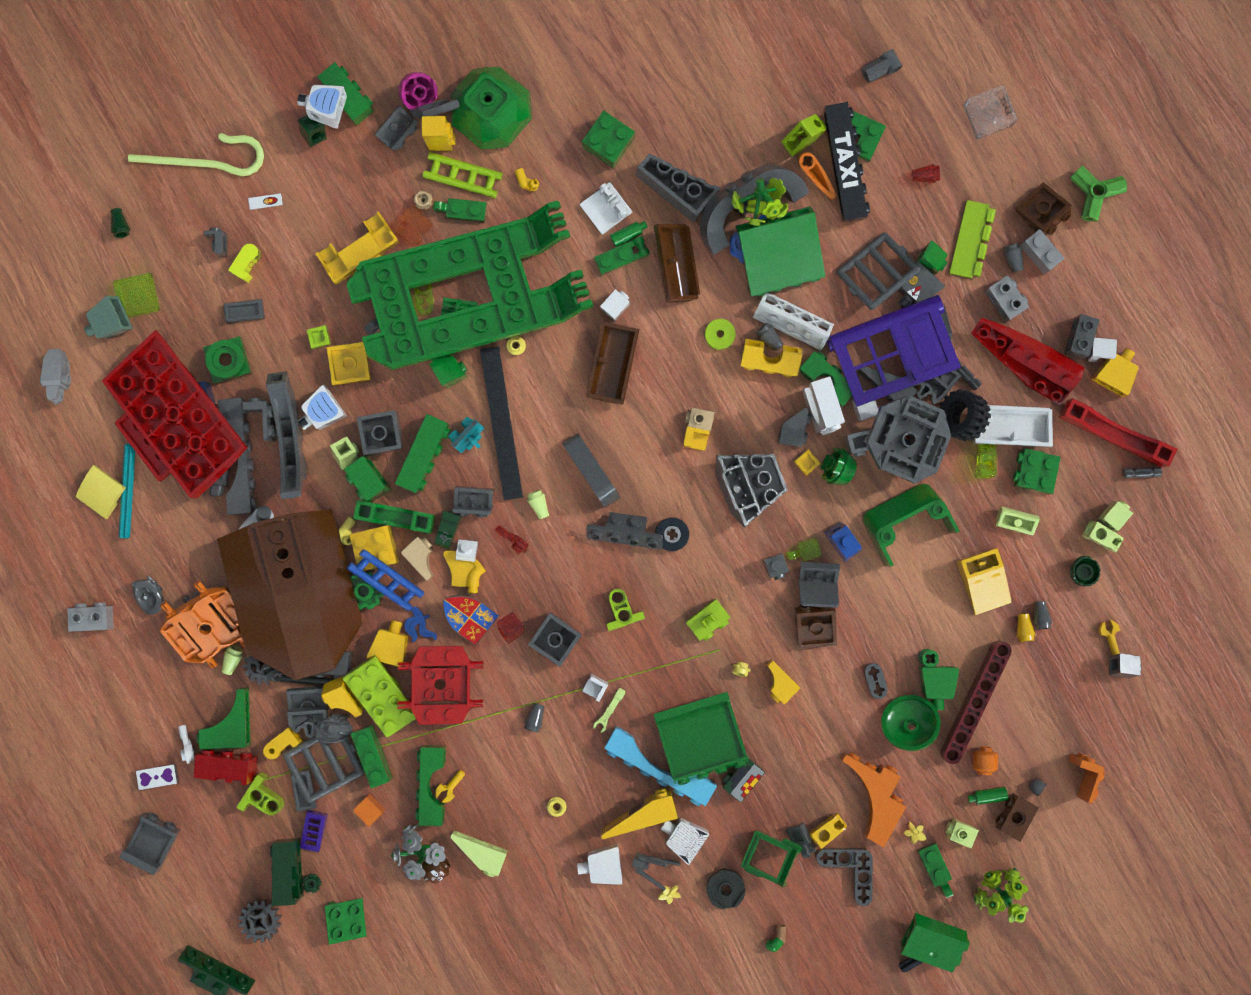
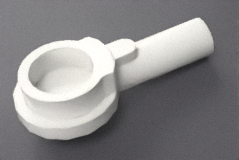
(187, 753)

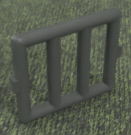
(885, 292)
(325, 788)

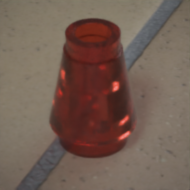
(927, 174)

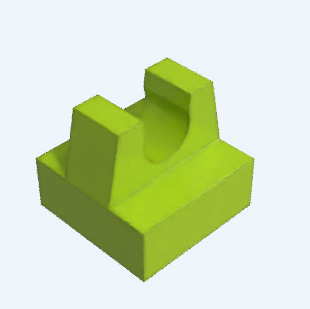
(318, 337)

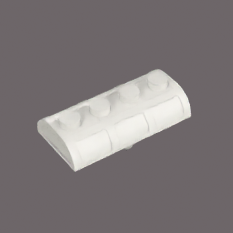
(1018, 426)

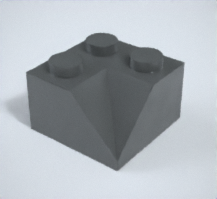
(380, 433)
(555, 639)

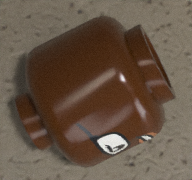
(436, 873)

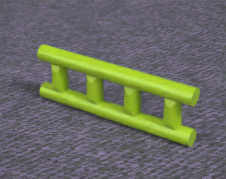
(452, 181)

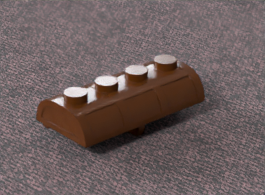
(677, 262)
(612, 363)

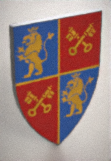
(468, 617)

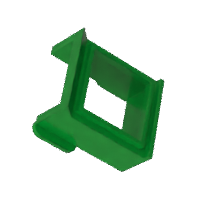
(792, 848)

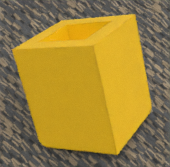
(696, 438)

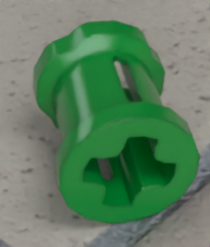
(923, 660)

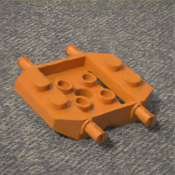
(183, 625)

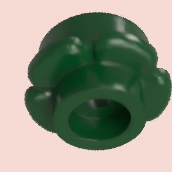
(316, 883)

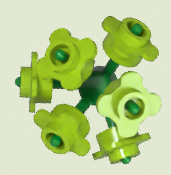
(1003, 898)

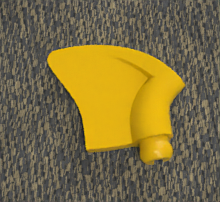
(464, 572)

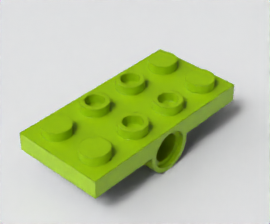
(379, 695)

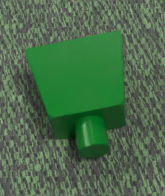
(938, 683)

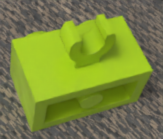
(708, 620)

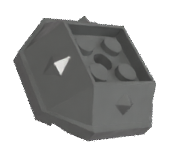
(927, 434)

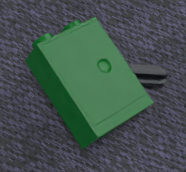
(933, 944)

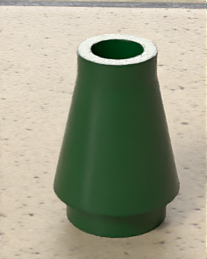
(119, 225)

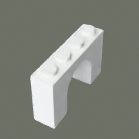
(823, 406)

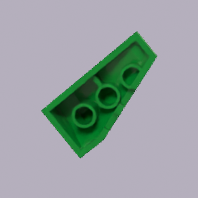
(448, 370)

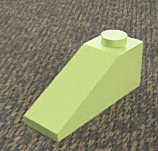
(484, 855)

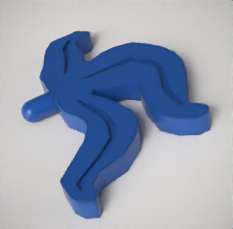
(412, 622)

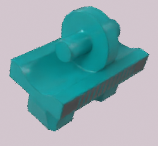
(468, 437)

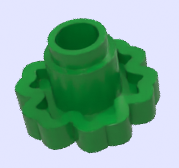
(365, 593)

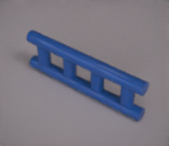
(385, 569)

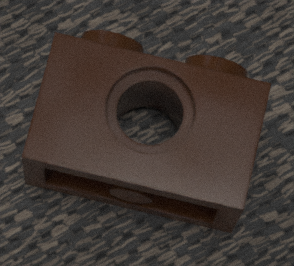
(1016, 828)

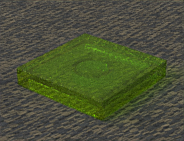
(137, 294)

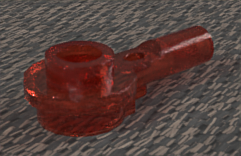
(519, 544)

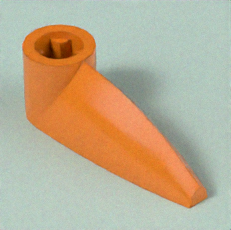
(816, 174)

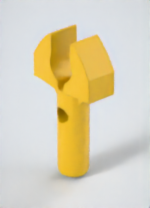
(1110, 635)
(450, 786)

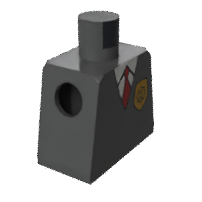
(919, 287)

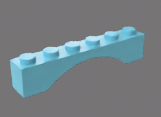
(624, 746)

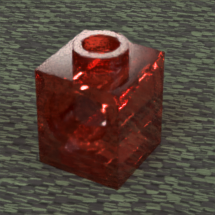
(510, 627)

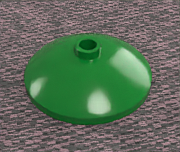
(910, 711)

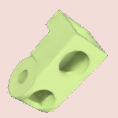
(1102, 536)

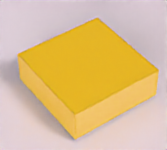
(807, 462)

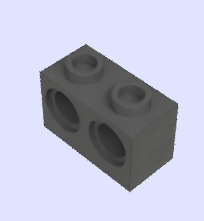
(1081, 336)

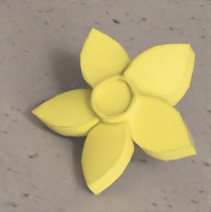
(915, 833)
(669, 894)

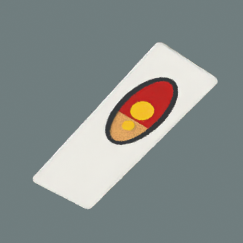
(265, 201)

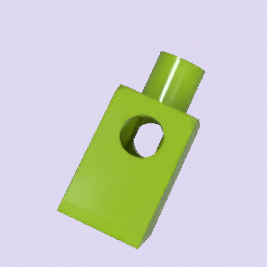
(810, 129)

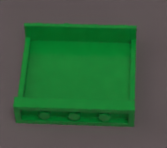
(781, 252)
(701, 738)

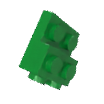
(1036, 471)

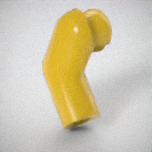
(524, 182)

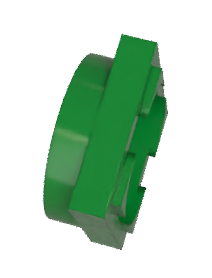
(239, 365)

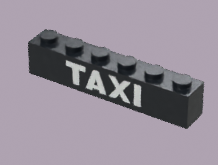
(845, 162)

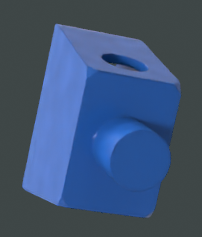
(843, 541)

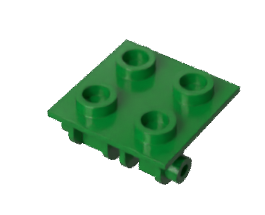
(345, 921)

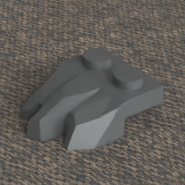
(938, 386)
(305, 708)

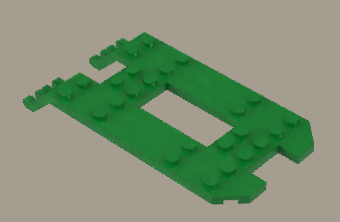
(497, 253)

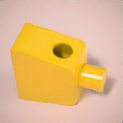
(1117, 373)
(390, 644)

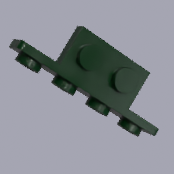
(213, 974)

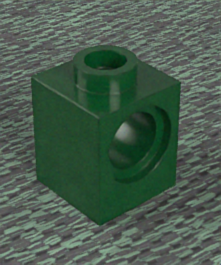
(311, 130)

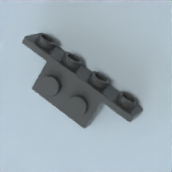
(625, 530)

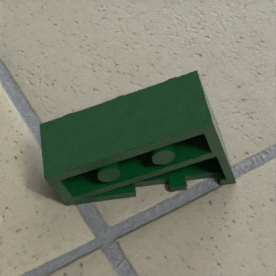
(286, 872)

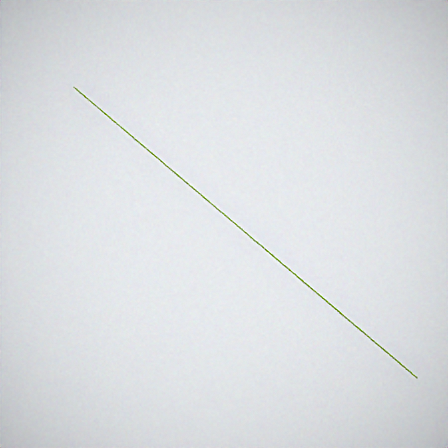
(507, 710)

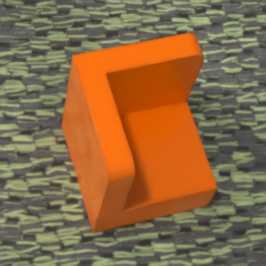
(369, 810)

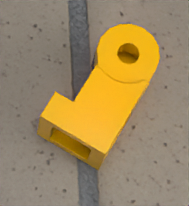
(278, 744)
(827, 830)

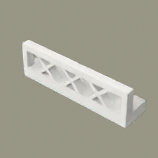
(792, 322)

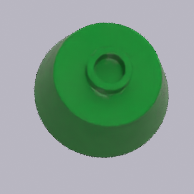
(838, 467)

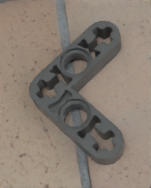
(854, 862)

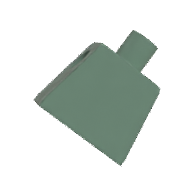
(107, 318)

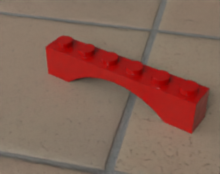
(1118, 435)

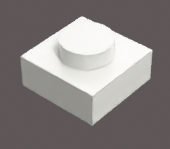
(466, 550)

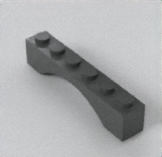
(241, 495)

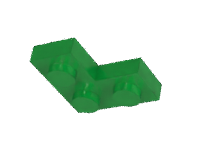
(869, 133)

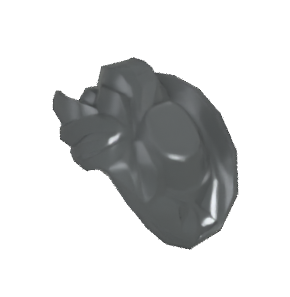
(148, 595)
(333, 729)

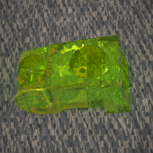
(986, 461)

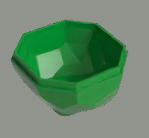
(493, 122)

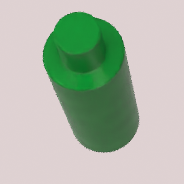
(628, 233)
(988, 796)

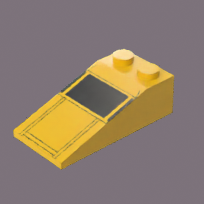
(649, 812)

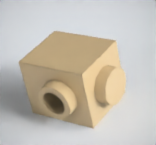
(700, 419)

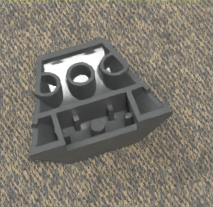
(749, 483)

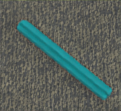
(127, 495)

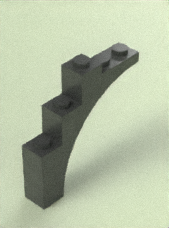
(289, 434)

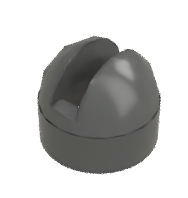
(1037, 786)

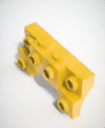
(371, 245)

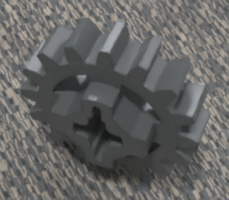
(263, 673)
(253, 917)

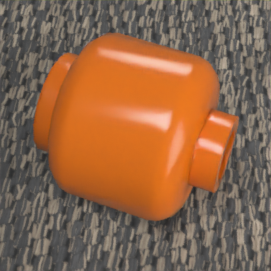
(985, 760)

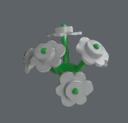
(431, 853)

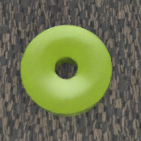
(723, 326)

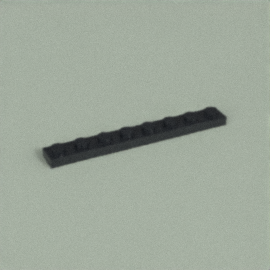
(501, 423)

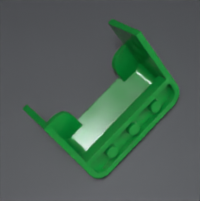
(884, 516)

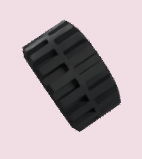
(976, 417)

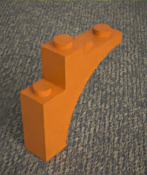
(879, 784)

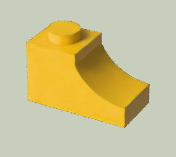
(782, 685)
(339, 695)

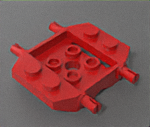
(455, 689)

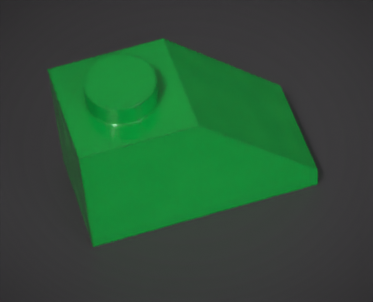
(933, 258)

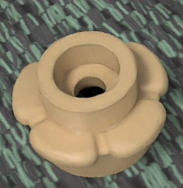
(423, 195)

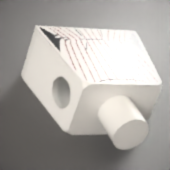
(684, 838)

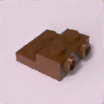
(1044, 209)
(815, 626)

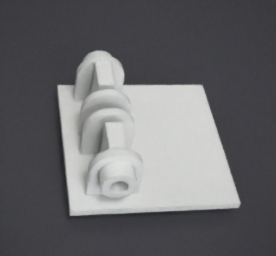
(606, 208)

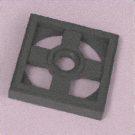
(435, 108)

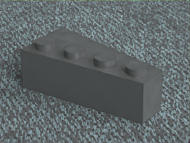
(676, 186)

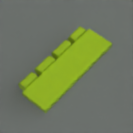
(969, 240)

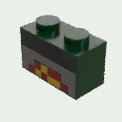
(742, 780)

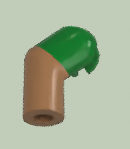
(775, 944)

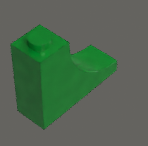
(233, 730)

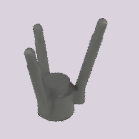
(642, 862)

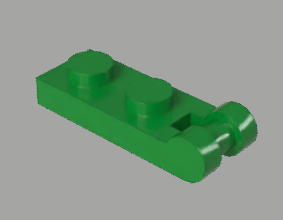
(621, 256)

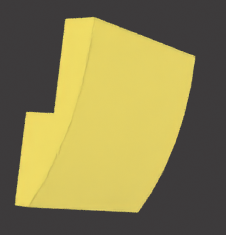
(100, 491)

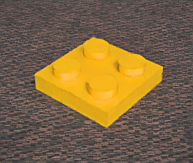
(348, 364)

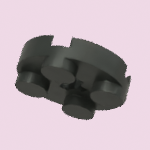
(714, 889)

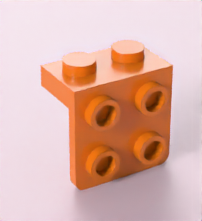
(1092, 777)

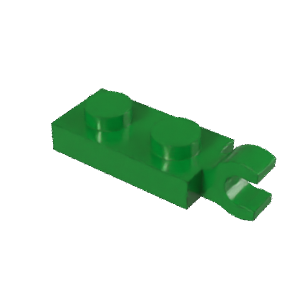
(462, 209)
(936, 868)

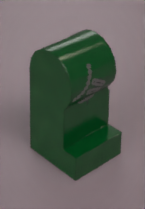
(447, 529)

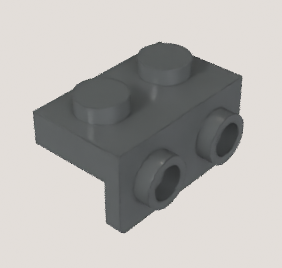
(396, 129)
(473, 501)

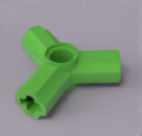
(1106, 188)

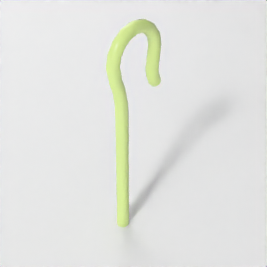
(210, 163)

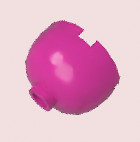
(417, 90)

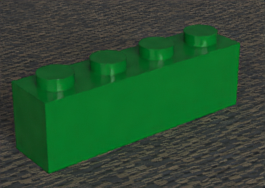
(422, 454)

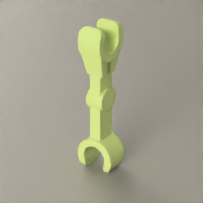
(610, 709)

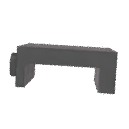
(150, 843)

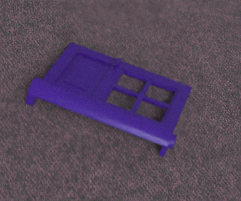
(919, 341)

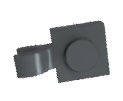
(800, 835)

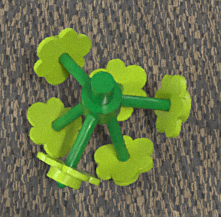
(763, 201)

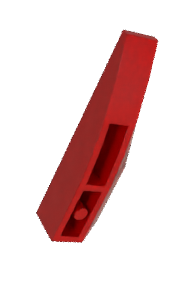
(1030, 360)

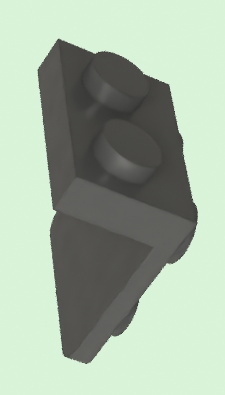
(269, 427)
(819, 584)

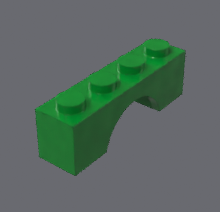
(394, 516)
(430, 809)

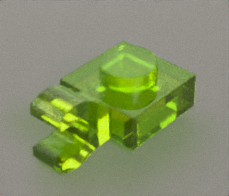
(807, 550)

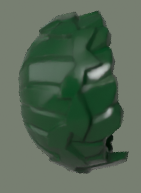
(1085, 571)

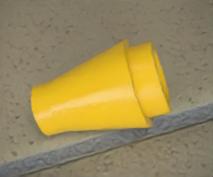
(1025, 630)

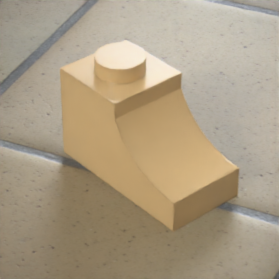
(418, 555)

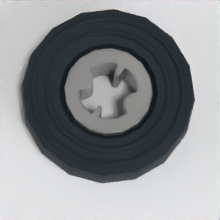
(680, 528)

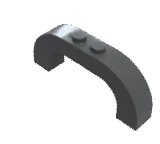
(720, 204)

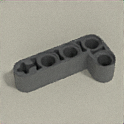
(591, 470)

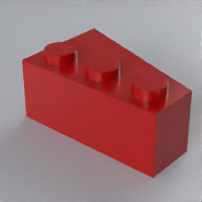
(225, 766)

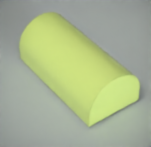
(1017, 520)

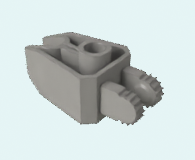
(55, 375)

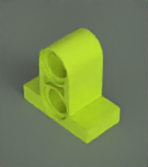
(623, 605)
(266, 796)

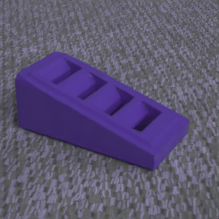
(322, 817)

